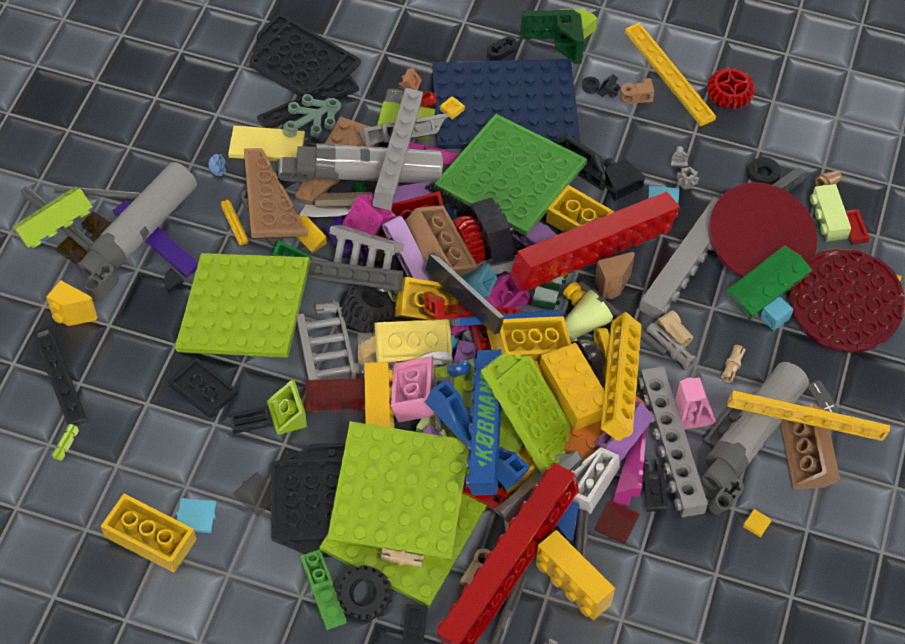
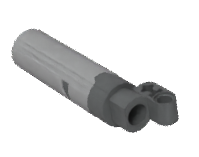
(357, 163)
(133, 228)
(747, 436)

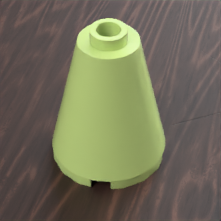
(587, 316)

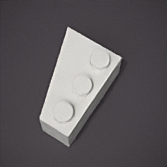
(594, 477)

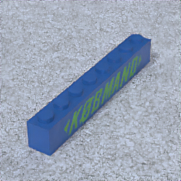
(484, 431)

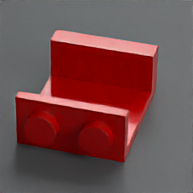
(435, 307)

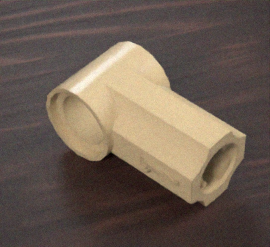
(671, 325)
(468, 576)

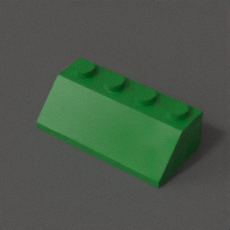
(768, 281)

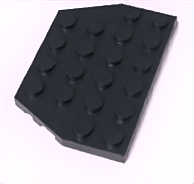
(300, 57)
(305, 496)

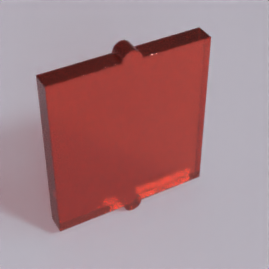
(617, 522)

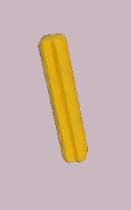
(234, 222)

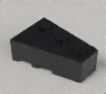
(494, 229)

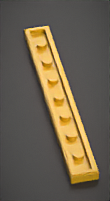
(670, 74)
(808, 415)

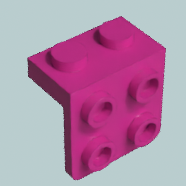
(365, 216)

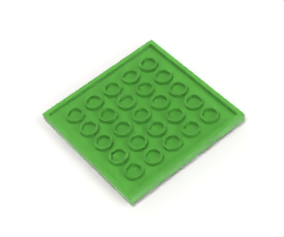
(514, 169)

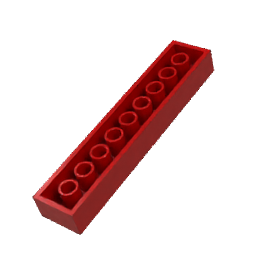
(594, 241)
(509, 558)

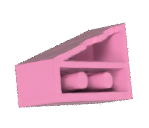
(693, 404)

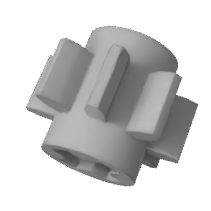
(687, 178)

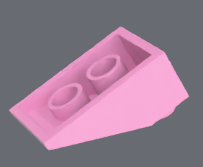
(411, 388)

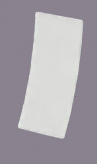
(314, 211)

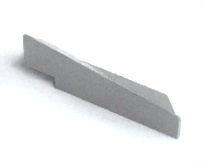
(423, 127)
(511, 506)

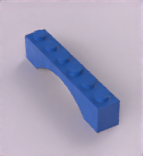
(449, 407)

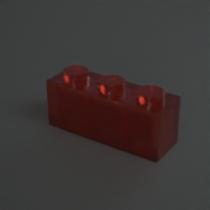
(335, 394)

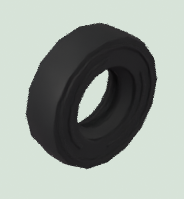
(764, 162)

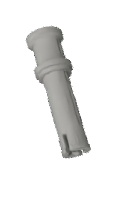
(678, 352)

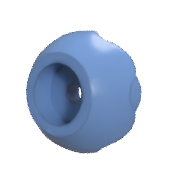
(216, 165)

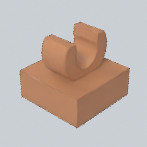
(410, 80)

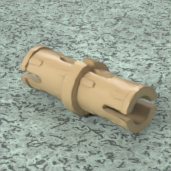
(733, 364)
(402, 557)

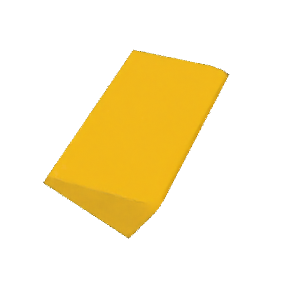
(315, 237)

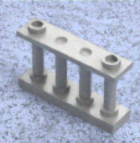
(359, 238)
(309, 342)

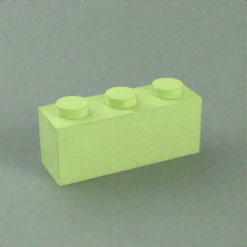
(830, 213)

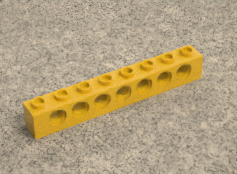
(621, 377)

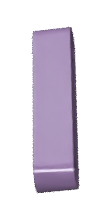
(411, 257)

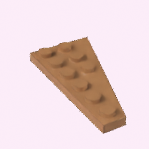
(344, 133)
(269, 204)

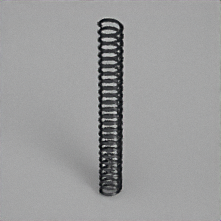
(450, 201)

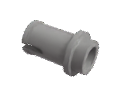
(328, 307)

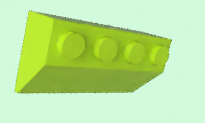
(52, 217)

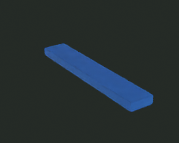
(464, 321)

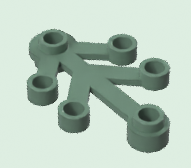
(330, 106)

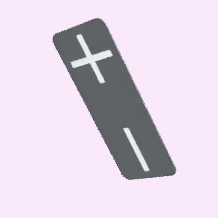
(822, 396)

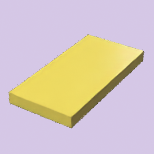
(270, 140)
(411, 339)

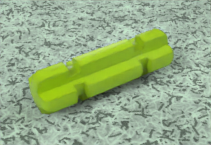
(65, 442)

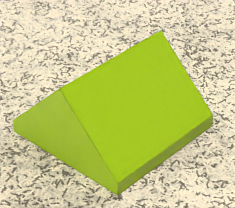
(287, 409)

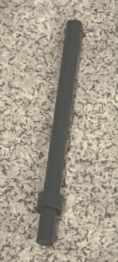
(99, 192)
(646, 337)

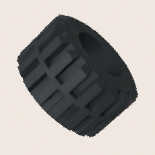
(365, 307)
(347, 587)

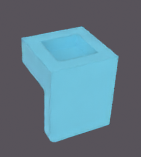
(776, 313)

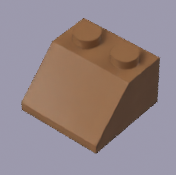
(613, 274)

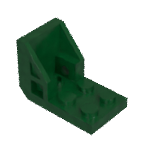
(556, 25)

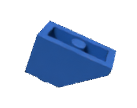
(567, 523)

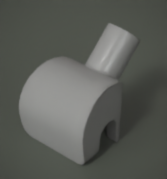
(679, 158)

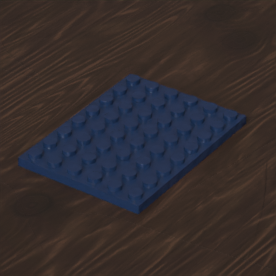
(523, 91)

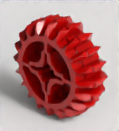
(730, 88)
(471, 236)

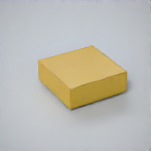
(452, 107)
(757, 523)

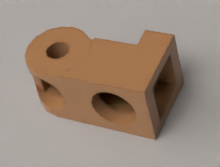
(637, 92)

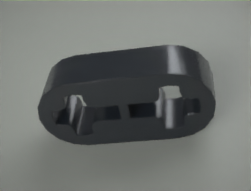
(503, 48)

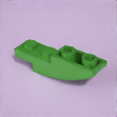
(323, 590)

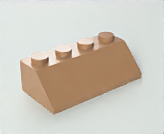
(438, 235)
(809, 454)

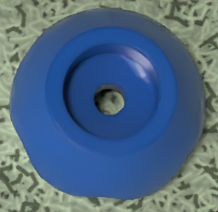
(459, 369)

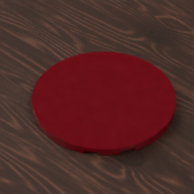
(757, 222)
(857, 301)

